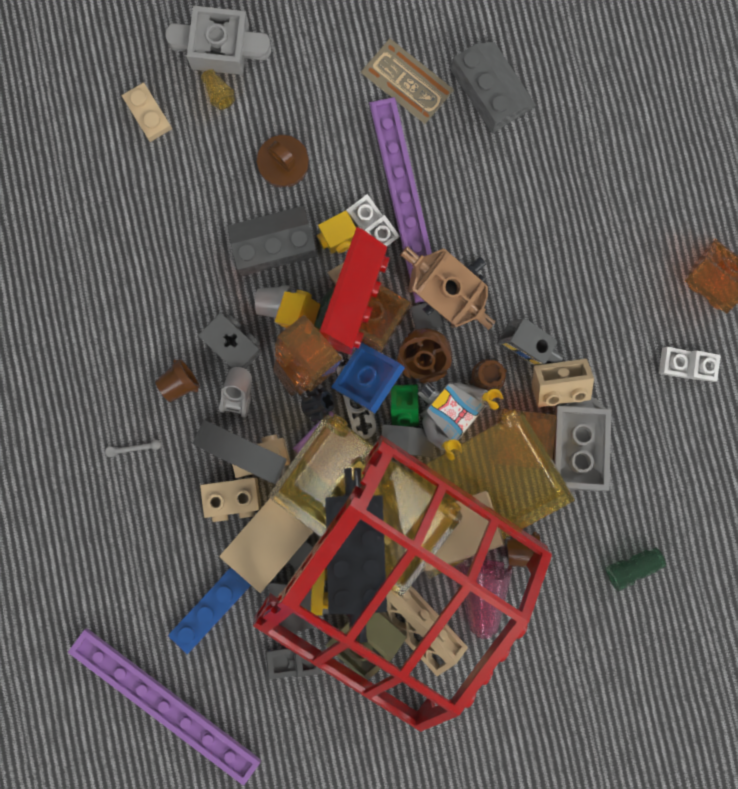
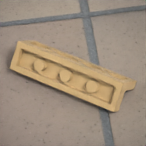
(419, 620)

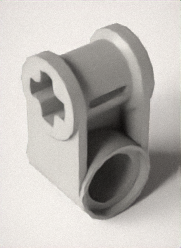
(236, 392)

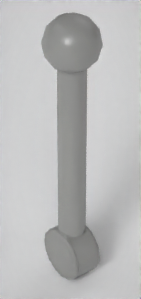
(111, 451)

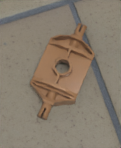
(429, 283)

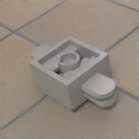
(218, 29)

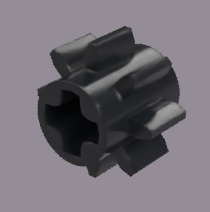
(317, 404)

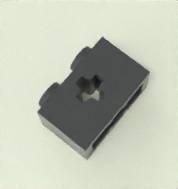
(220, 330)

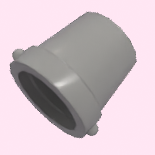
(269, 299)

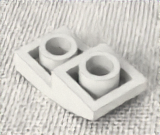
(369, 218)
(689, 364)

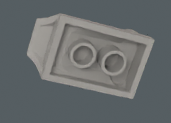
(583, 445)

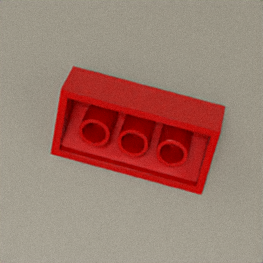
(353, 292)

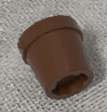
(488, 375)
(177, 381)
(519, 553)

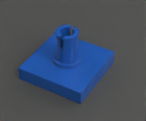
(368, 377)

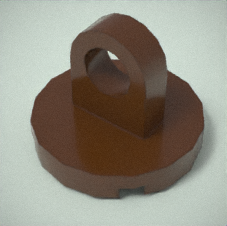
(282, 161)

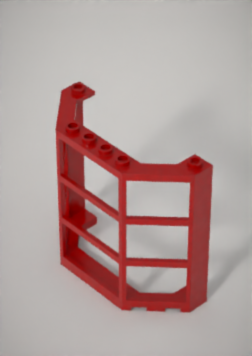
(278, 608)

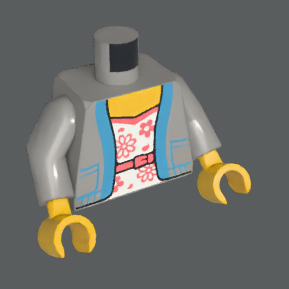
(452, 412)

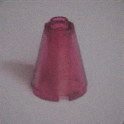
(482, 616)

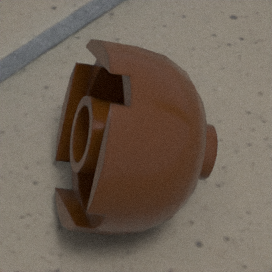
(425, 355)

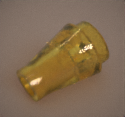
(219, 92)

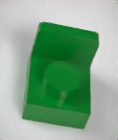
(404, 405)

